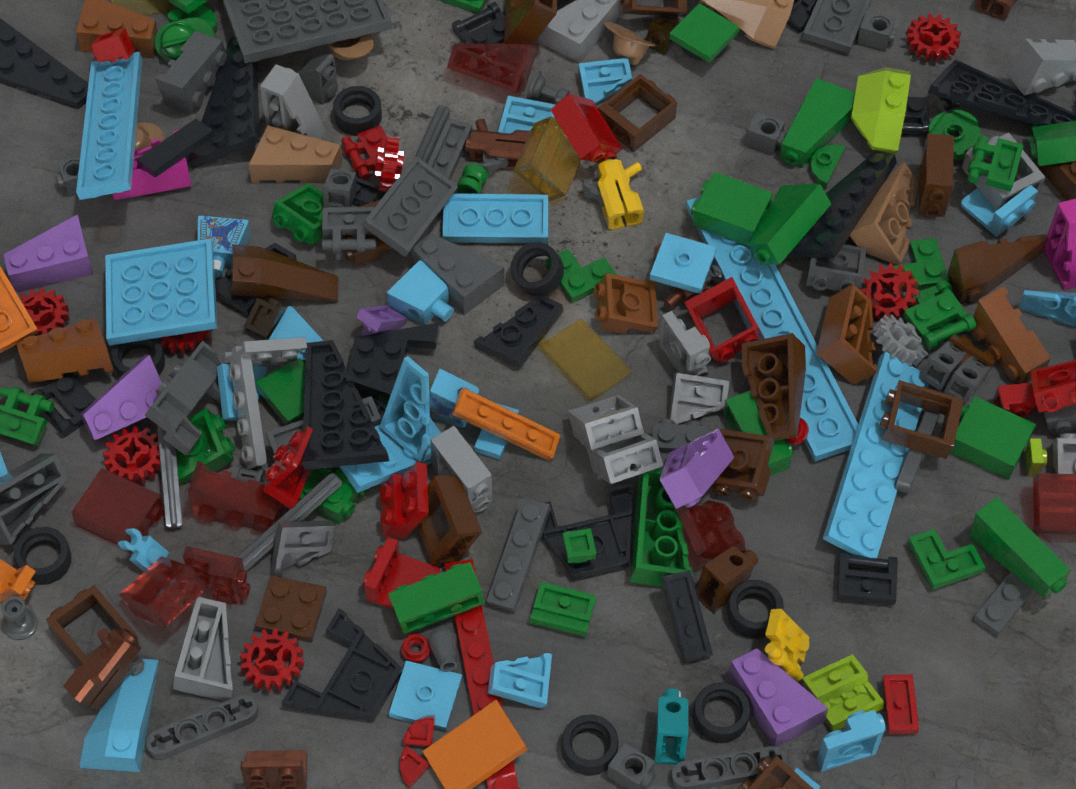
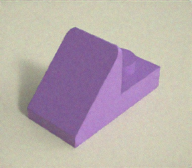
(380, 319)

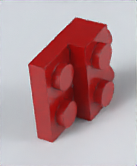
(1054, 386)
(404, 501)

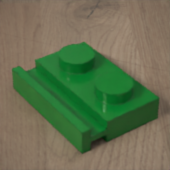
(563, 609)

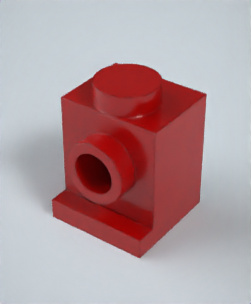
(112, 46)
(1016, 399)

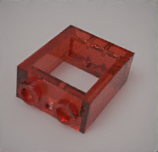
(172, 583)

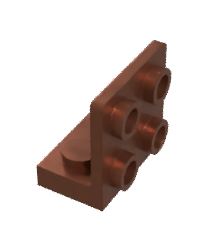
(275, 769)

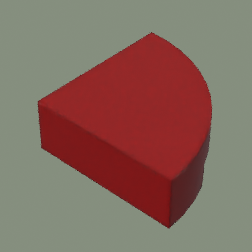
(420, 732)
(412, 766)

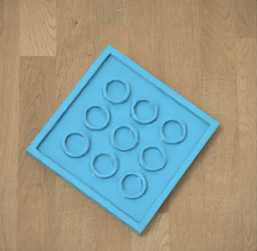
(160, 292)

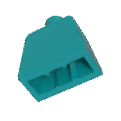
(671, 721)

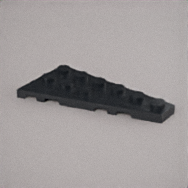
(37, 71)

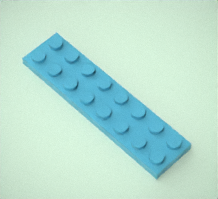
(109, 127)
(872, 466)

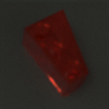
(495, 63)
(232, 501)

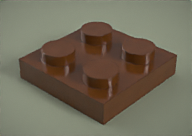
(291, 608)

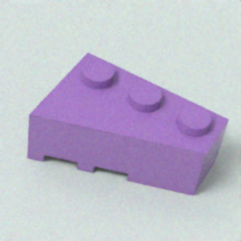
(49, 258)
(124, 401)
(694, 468)
(775, 698)

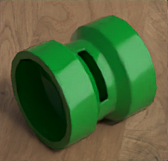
(473, 178)

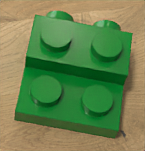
(301, 213)
(210, 447)
(338, 504)

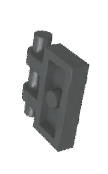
(346, 221)

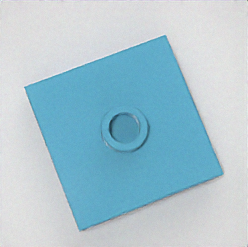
(683, 263)
(424, 693)

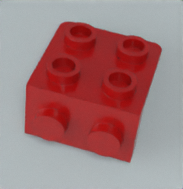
(287, 474)
(392, 571)

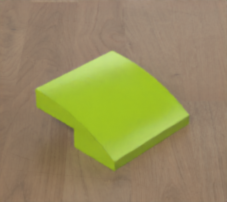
(843, 690)

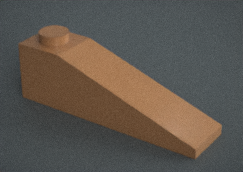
(759, 19)
(887, 218)

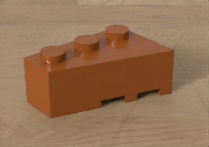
(104, 17)
(846, 335)
(1007, 338)
(64, 351)

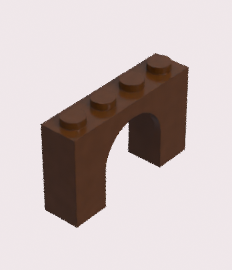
(527, 19)

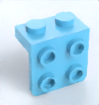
(1004, 217)

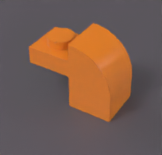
(14, 581)

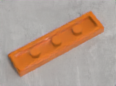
(506, 424)

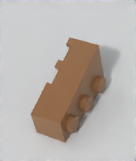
(293, 156)

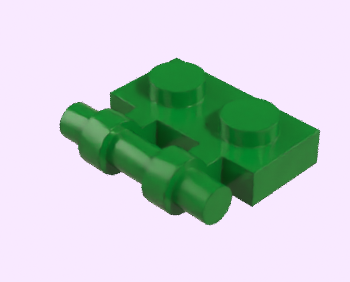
(1003, 166)
(20, 425)

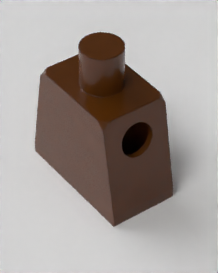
(723, 575)

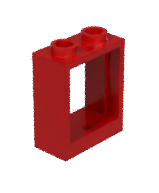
(586, 129)
(713, 300)

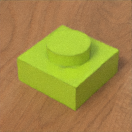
(1035, 457)

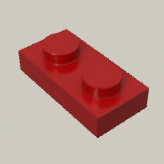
(900, 704)

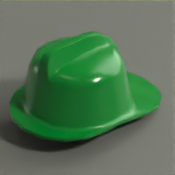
(175, 34)

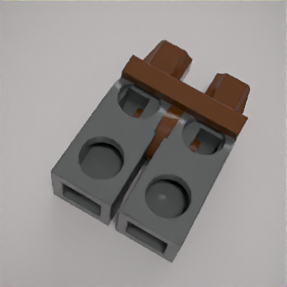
(961, 362)

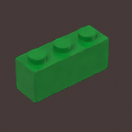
(744, 416)
(436, 597)

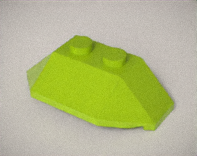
(881, 107)

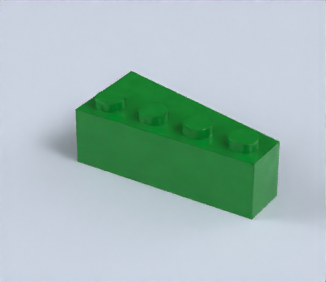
(658, 534)

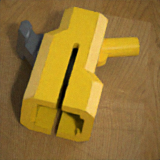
(615, 194)

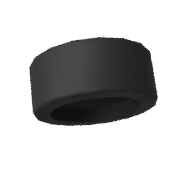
(353, 95)
(524, 256)
(119, 350)
(38, 536)
(752, 588)
(727, 692)
(584, 723)

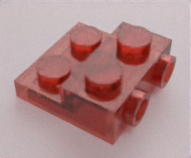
(711, 528)
(221, 573)

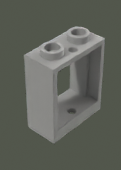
(1026, 167)
(613, 422)
(455, 457)
(614, 460)

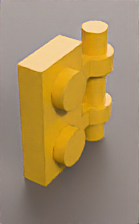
(787, 643)

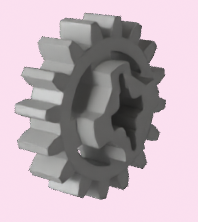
(900, 340)

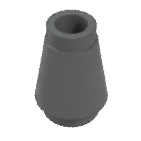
(444, 647)

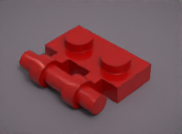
(368, 144)

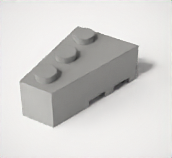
(579, 27)
(1043, 65)
(289, 104)
(205, 655)

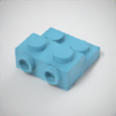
(857, 741)

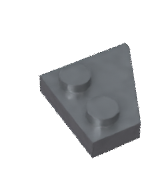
(696, 396)
(300, 543)

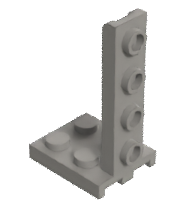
(245, 395)

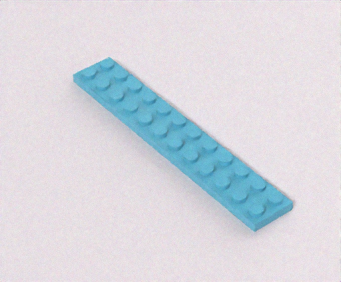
(767, 296)

